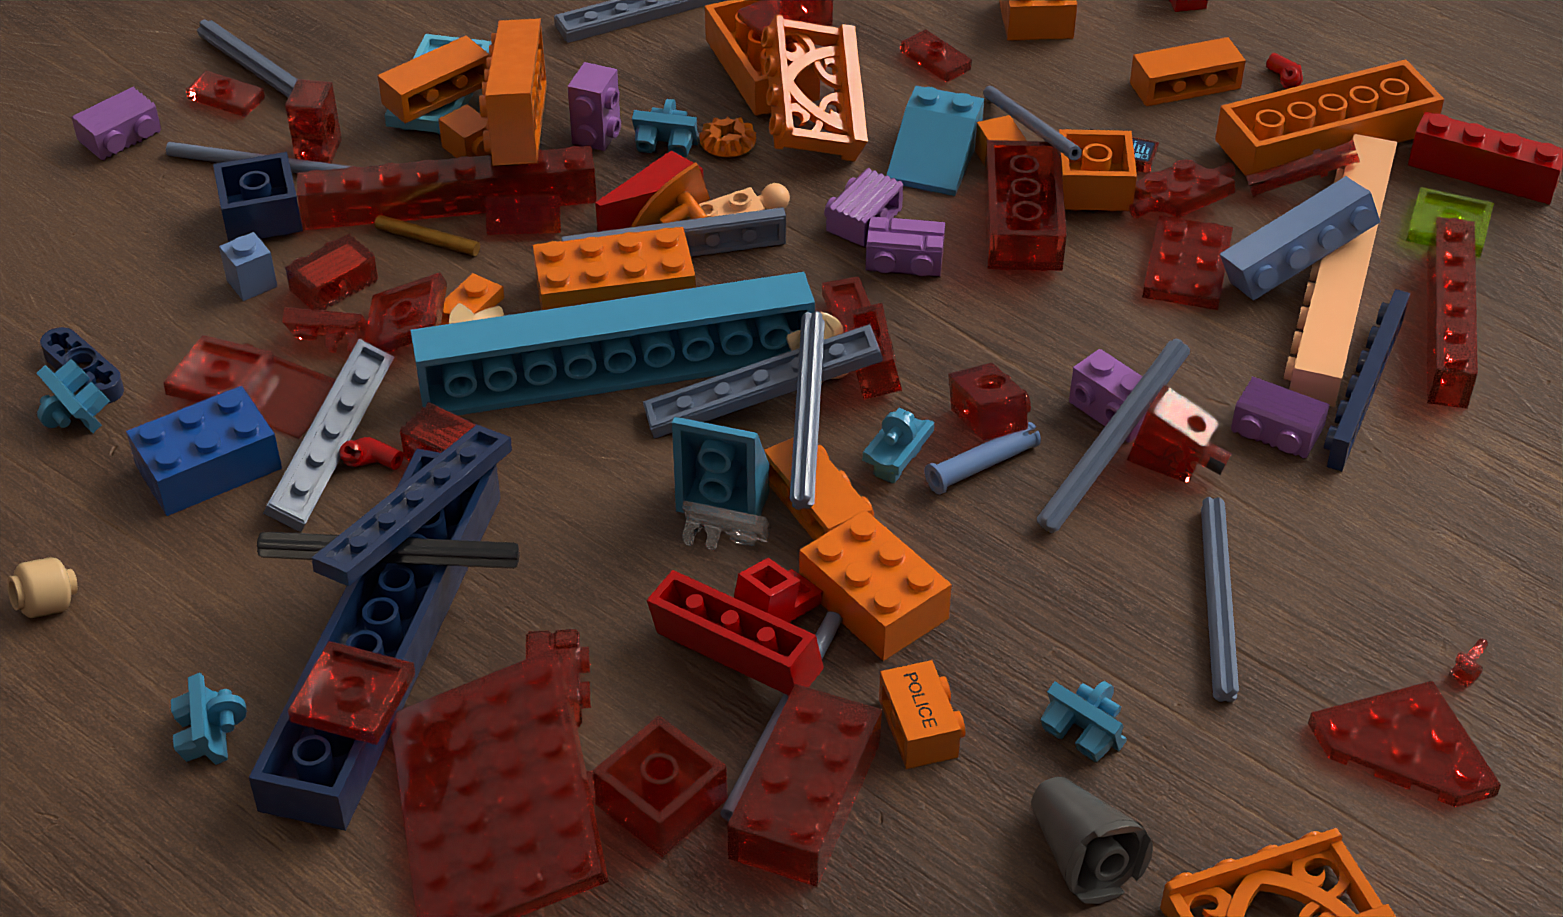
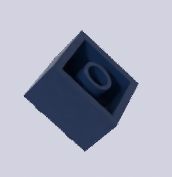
(258, 196)

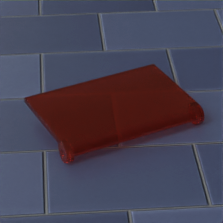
(291, 396)

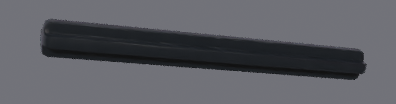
(410, 551)

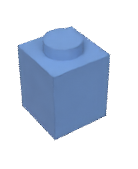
(248, 266)

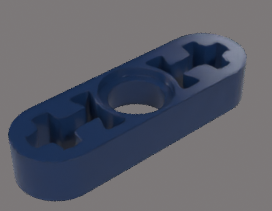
(53, 347)

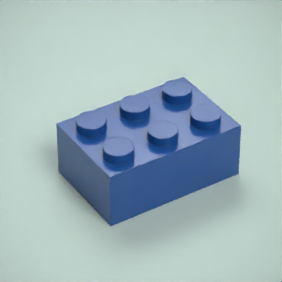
(204, 450)

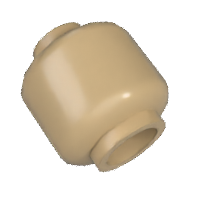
(41, 587)

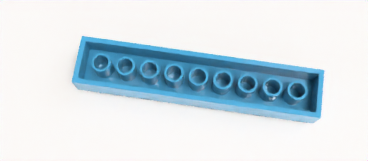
(608, 344)

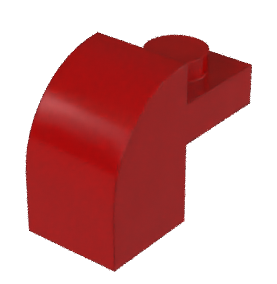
(777, 590)

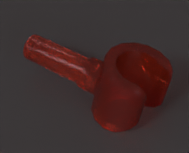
(1466, 668)

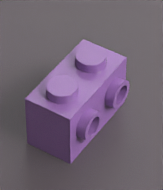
(594, 106)
(1102, 386)

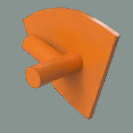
(676, 199)

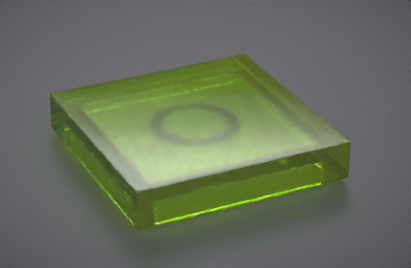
(1446, 205)

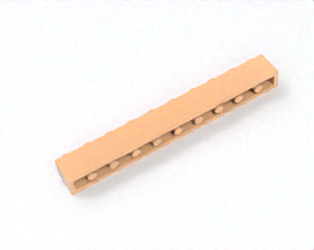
(1338, 287)

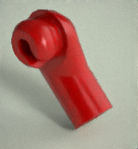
(1289, 71)

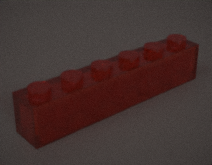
(1451, 313)

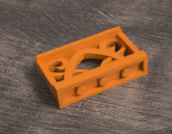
(788, 100)
(1281, 872)

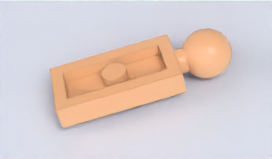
(745, 200)

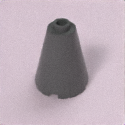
(1090, 840)

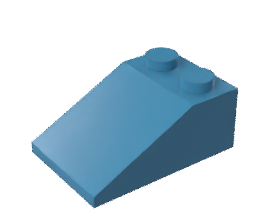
(936, 140)
(719, 467)

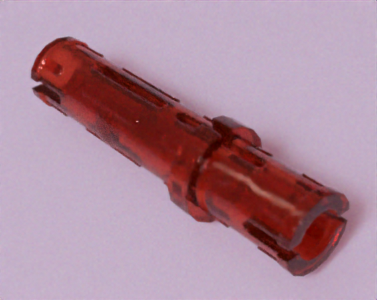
(1303, 168)

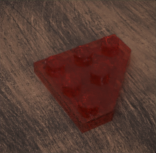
(1408, 741)

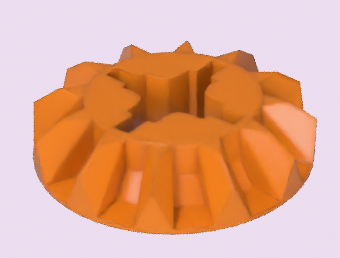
(736, 140)

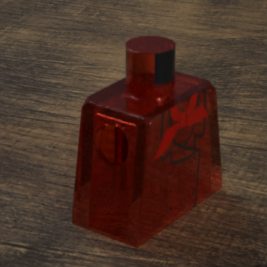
(1177, 438)

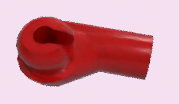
(370, 451)

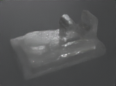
(741, 526)

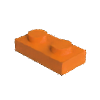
(475, 294)

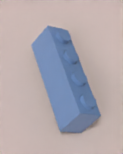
(1300, 237)

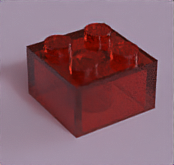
(660, 785)

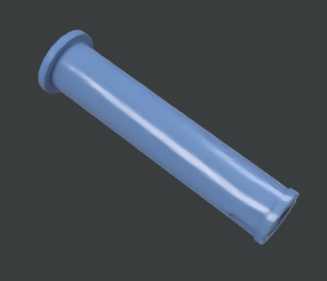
(979, 458)

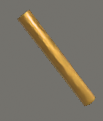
(427, 235)

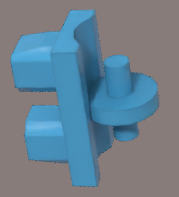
(666, 126)
(58, 408)
(897, 444)
(210, 717)
(1099, 728)

